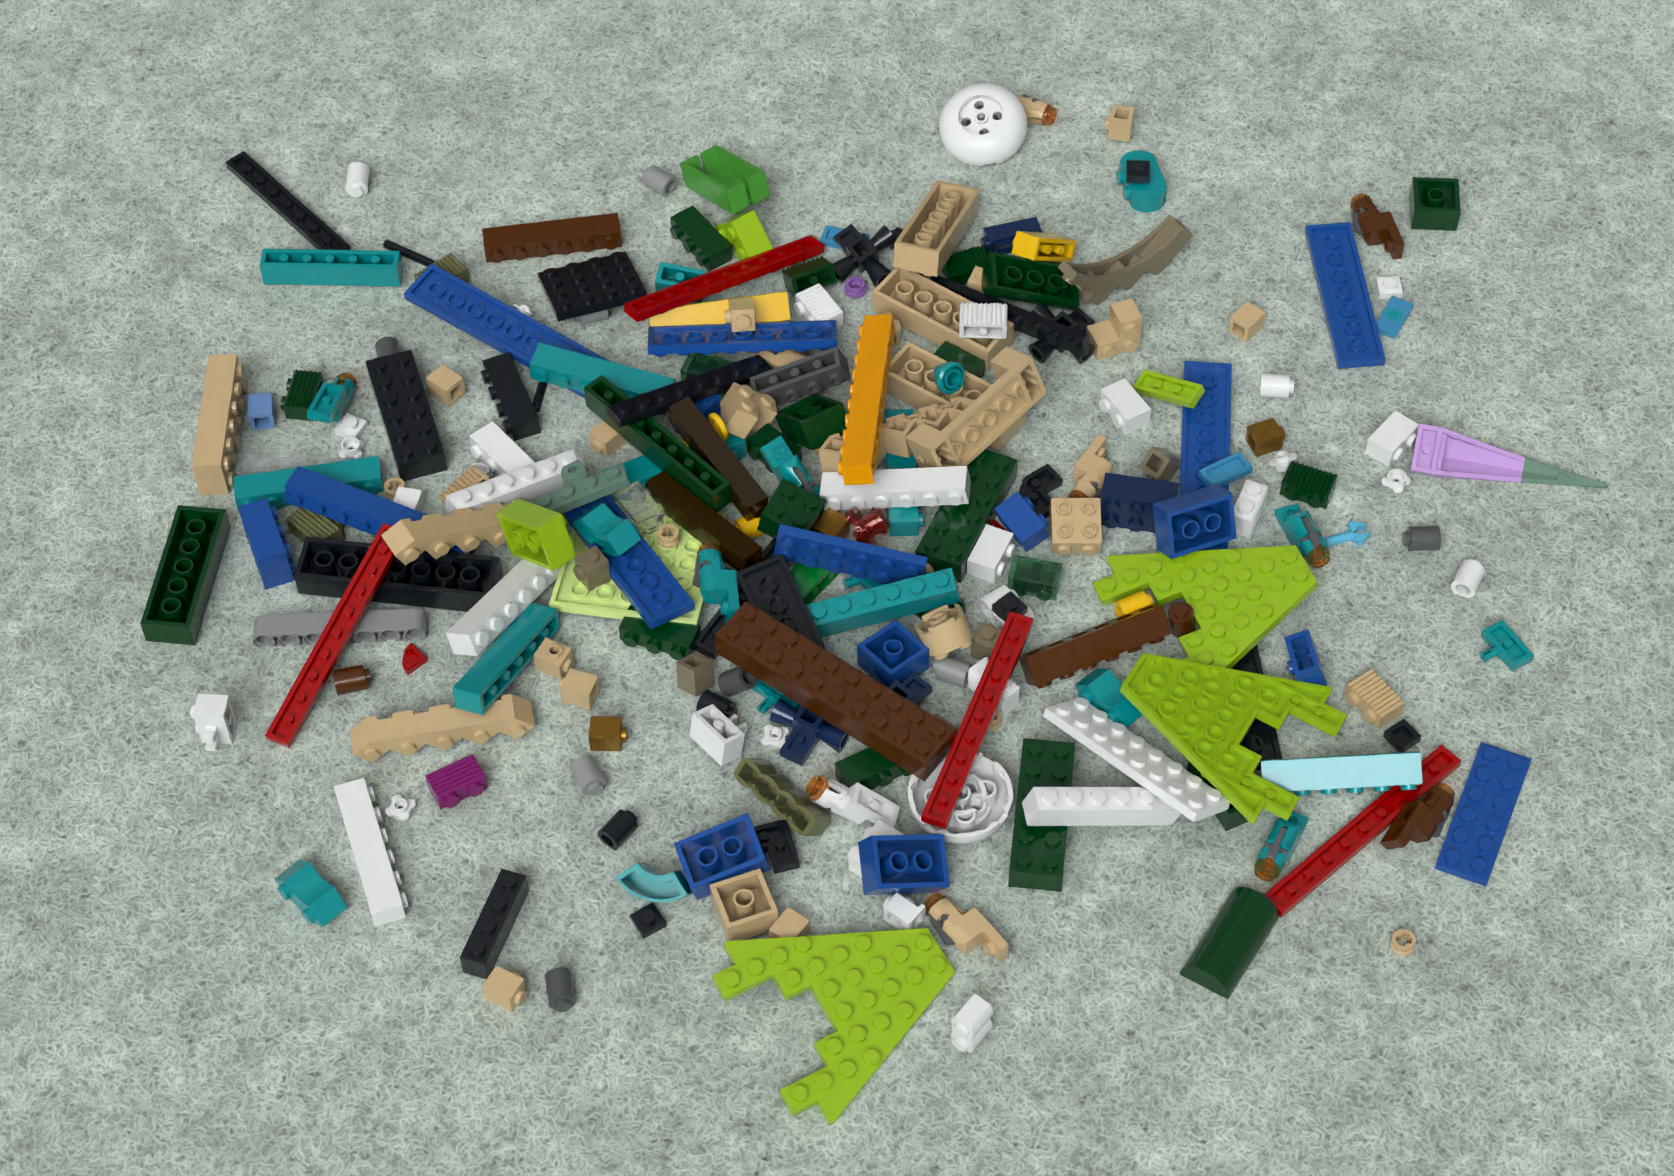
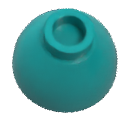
(949, 377)

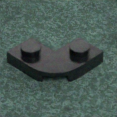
(1036, 487)

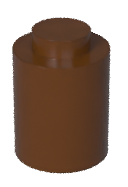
(1181, 619)
(351, 679)

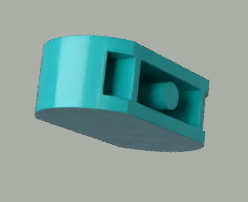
(1143, 196)

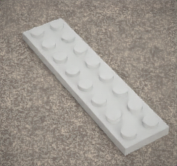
(1137, 759)

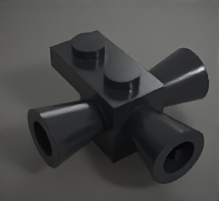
(862, 253)
(1077, 320)

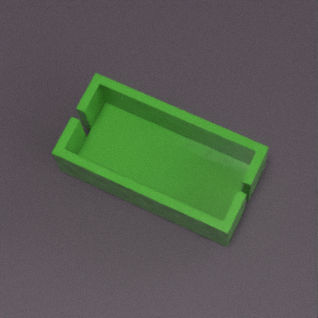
(727, 179)

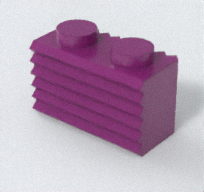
(456, 782)

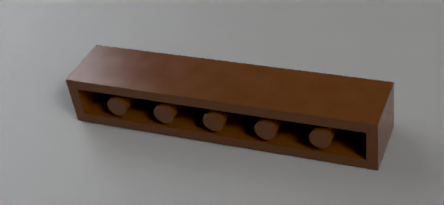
(552, 237)
(1094, 645)

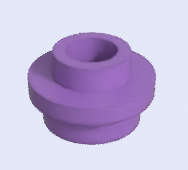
(855, 287)

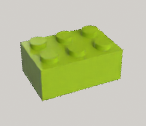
(536, 534)

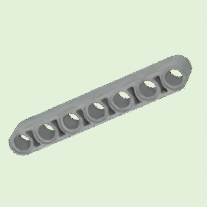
(306, 628)

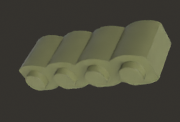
(782, 797)

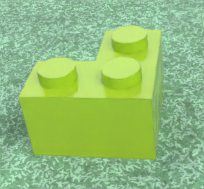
(745, 234)

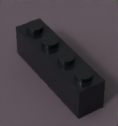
(511, 397)
(494, 924)

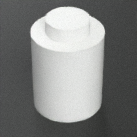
(357, 179)
(1275, 385)
(1468, 578)

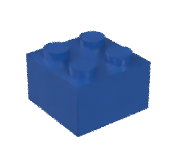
(893, 653)

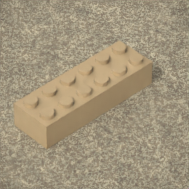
(936, 228)
(932, 313)
(914, 383)
(219, 425)

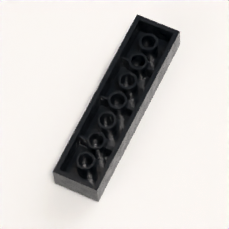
(447, 583)

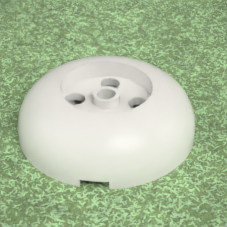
(997, 138)
(968, 825)

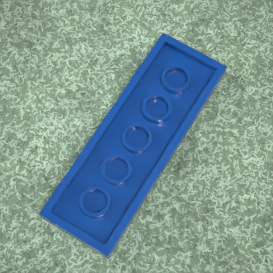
(847, 556)
(1483, 814)

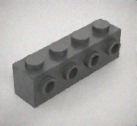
(803, 376)

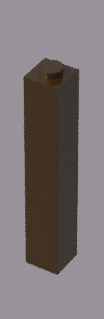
(708, 445)
(704, 522)

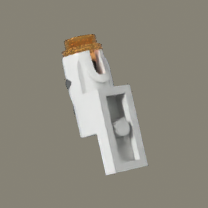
(852, 803)

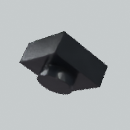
(1137, 171)
(1008, 603)
(1402, 736)
(648, 920)

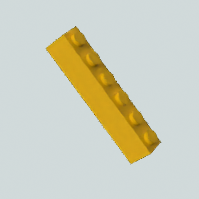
(767, 308)

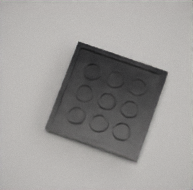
(591, 285)

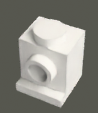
(903, 912)

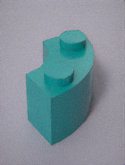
(607, 530)
(1104, 693)
(654, 886)
(310, 893)

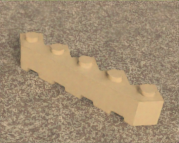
(895, 431)
(440, 533)
(440, 728)

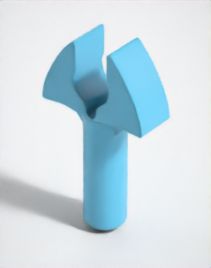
(1350, 535)

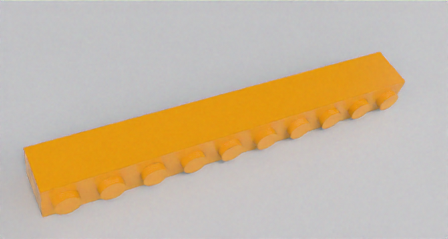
(867, 400)

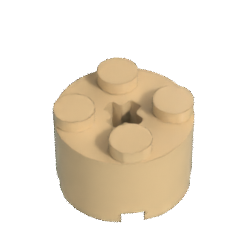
(944, 631)

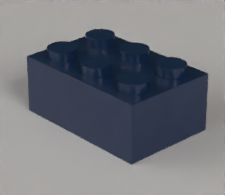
(1129, 501)

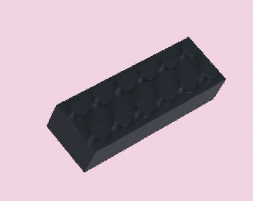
(406, 415)

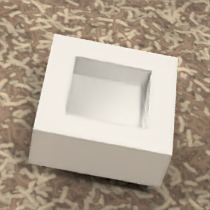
(1389, 287)
(351, 426)

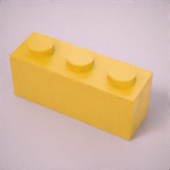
(1043, 246)

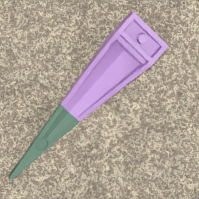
(1453, 455)

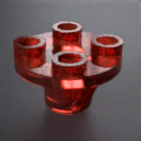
(868, 525)

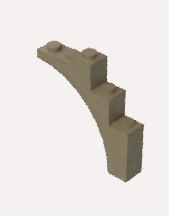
(1150, 255)

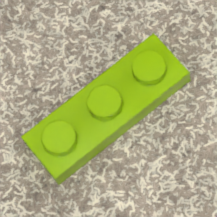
(1169, 388)

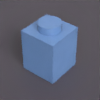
(261, 411)

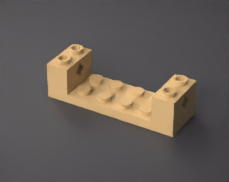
(985, 418)

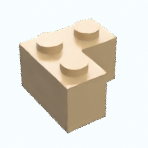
(1118, 333)
(746, 410)

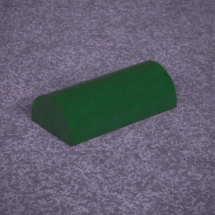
(1027, 281)
(1231, 941)

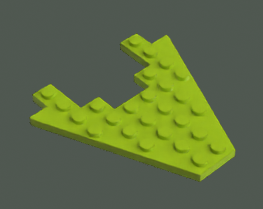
(1232, 592)
(1209, 712)
(867, 987)

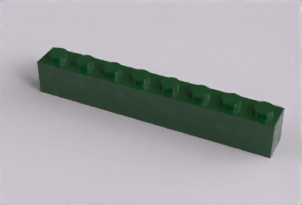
(662, 448)

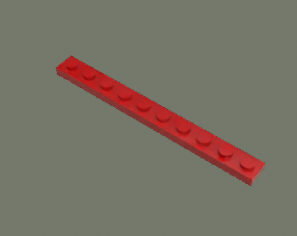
(723, 278)
(331, 642)
(977, 720)
(1357, 834)

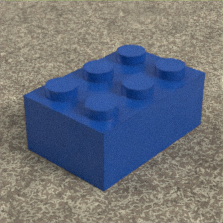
(1194, 521)
(266, 543)
(721, 854)
(903, 864)

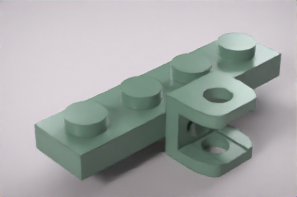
(582, 488)

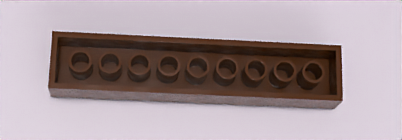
(835, 691)

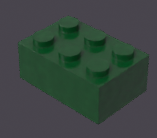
(812, 420)

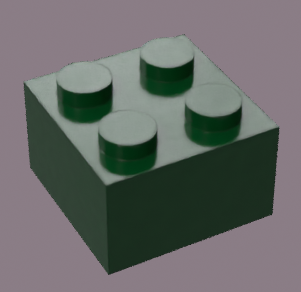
(1434, 203)
(792, 508)

